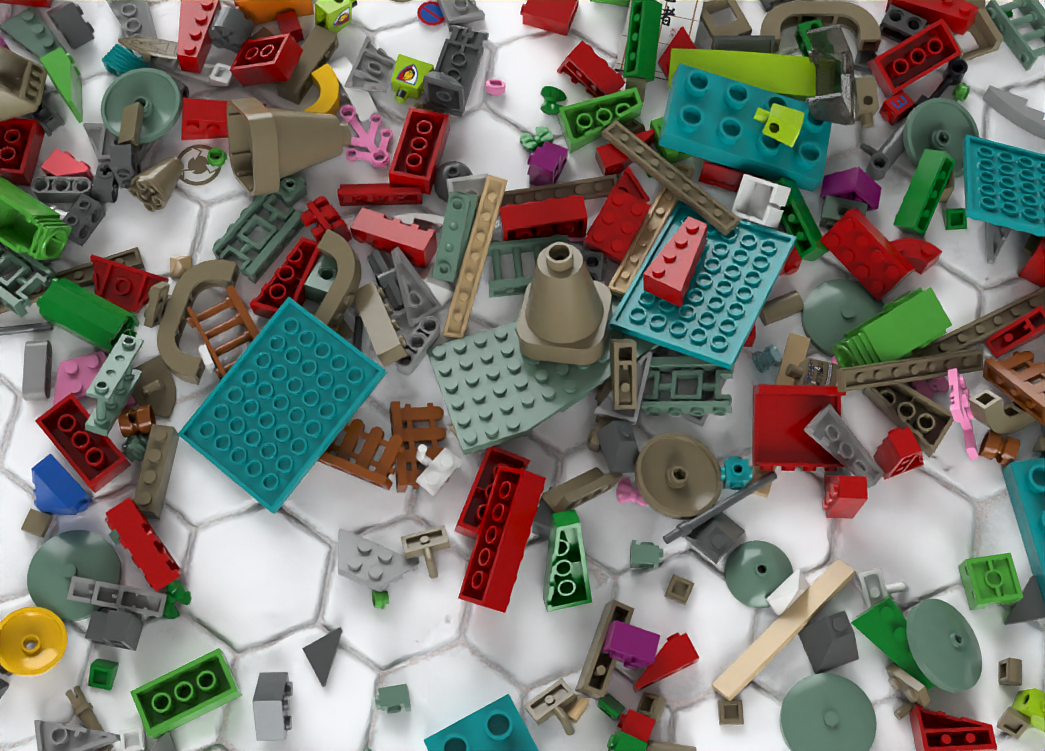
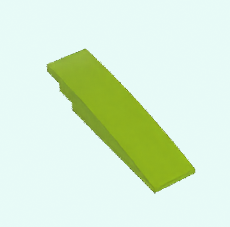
(776, 73)

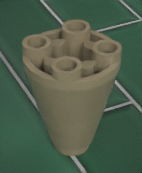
(157, 183)

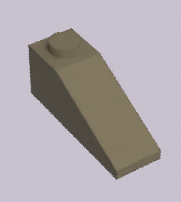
(623, 373)

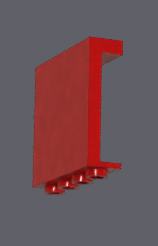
(779, 426)

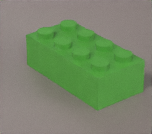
(186, 693)

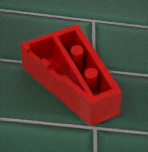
(591, 71)
(898, 453)
(844, 495)

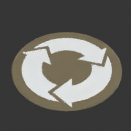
(196, 166)

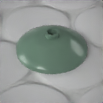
(743, 576)

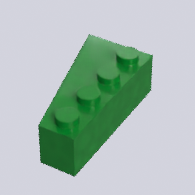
(566, 567)
(886, 628)

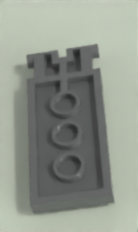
(461, 60)

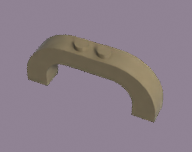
(830, 13)
(346, 282)
(172, 323)
(989, 411)

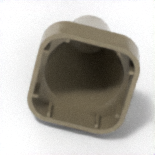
(278, 142)
(564, 310)

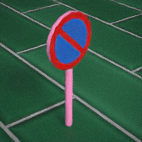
(430, 13)

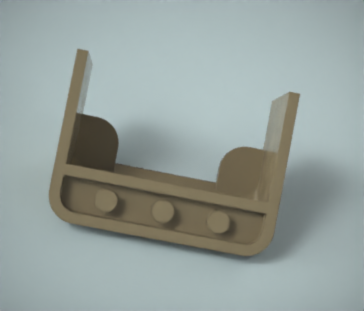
(20, 85)

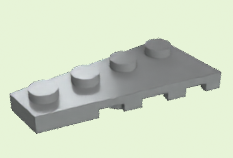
(460, 11)
(134, 18)
(837, 438)

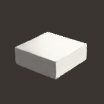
(207, 358)
(133, 739)

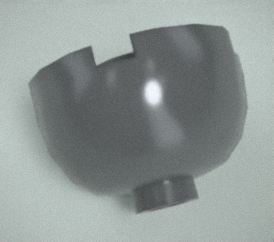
(446, 171)

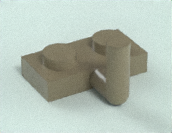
(157, 300)
(425, 544)
(913, 689)
(551, 703)

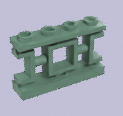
(272, 244)
(24, 262)
(686, 368)

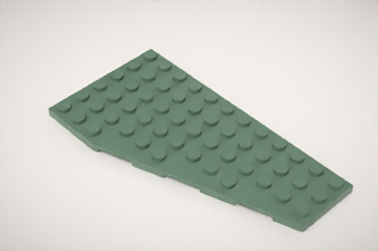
(503, 394)

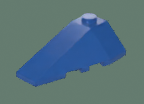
(57, 490)

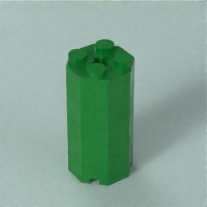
(85, 314)

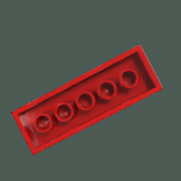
(502, 538)

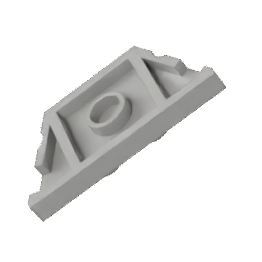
(371, 69)
(102, 139)
(370, 562)

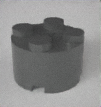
(230, 29)

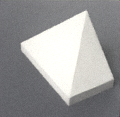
(440, 288)
(788, 592)

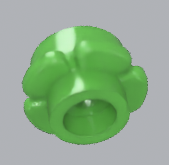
(961, 92)
(214, 153)
(380, 598)

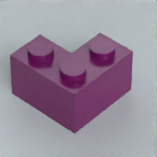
(546, 164)
(852, 185)
(631, 645)

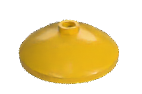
(31, 626)

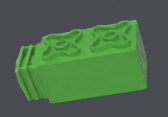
(30, 224)
(892, 334)

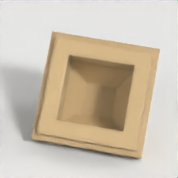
(179, 265)

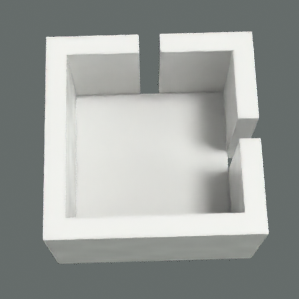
(760, 201)

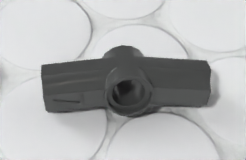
(386, 278)

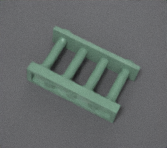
(1034, 14)
(455, 235)
(508, 287)
(114, 385)

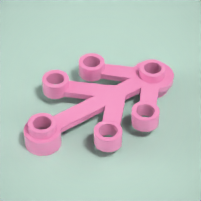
(367, 140)

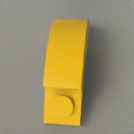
(328, 86)

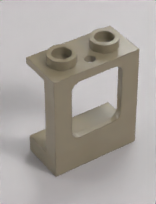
(738, 27)
(984, 33)

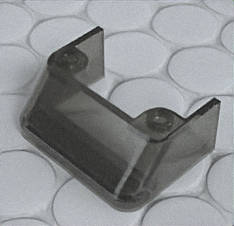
(834, 76)

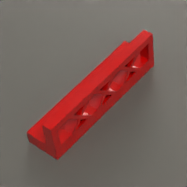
(378, 194)

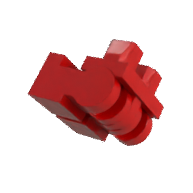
(325, 218)

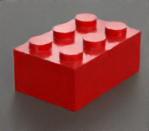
(266, 60)
(19, 149)
(616, 225)

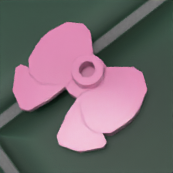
(934, 385)
(626, 493)

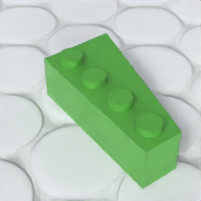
(586, 120)

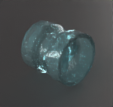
(766, 358)

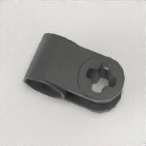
(47, 118)
(105, 184)

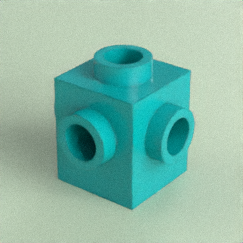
(729, 475)

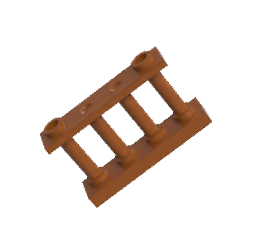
(241, 317)

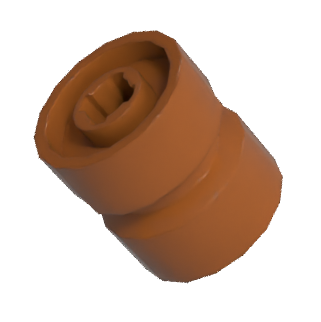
(144, 417)
(997, 447)

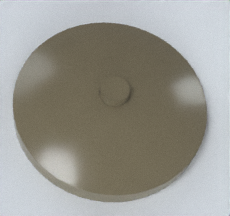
(678, 476)

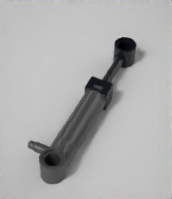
(894, 145)

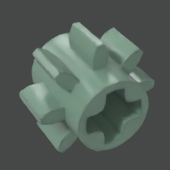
(135, 447)

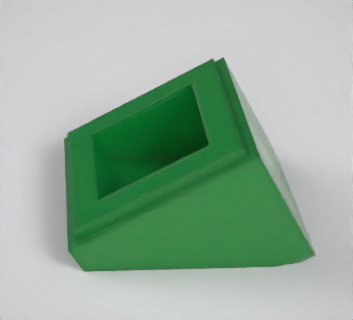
(954, 218)
(102, 674)
(610, 706)

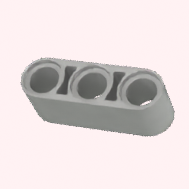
(55, 184)
(422, 336)
(37, 370)

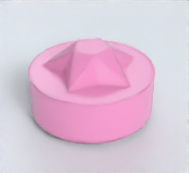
(495, 87)

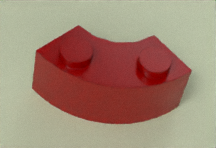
(918, 253)

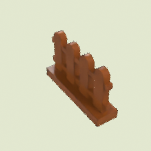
(1018, 385)
(414, 435)
(366, 455)

